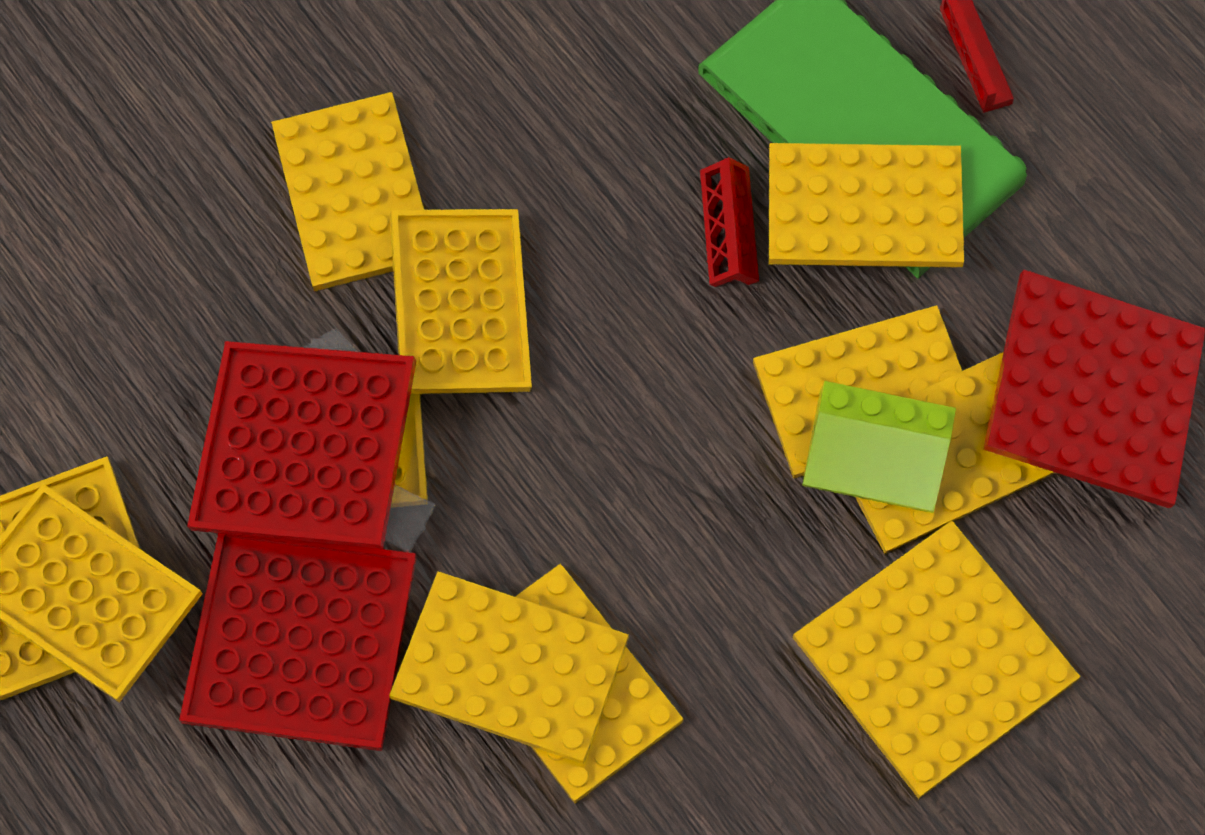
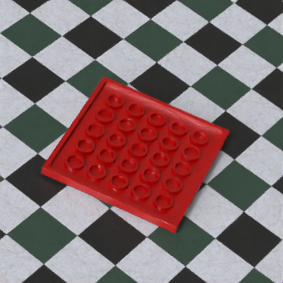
(1095, 389)
(303, 444)
(299, 640)

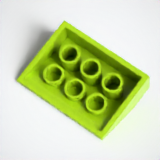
(878, 446)

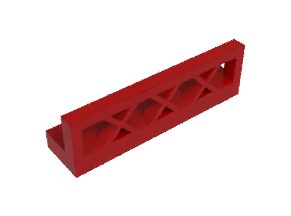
(976, 54)
(735, 218)

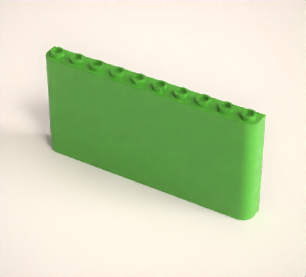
(830, 79)

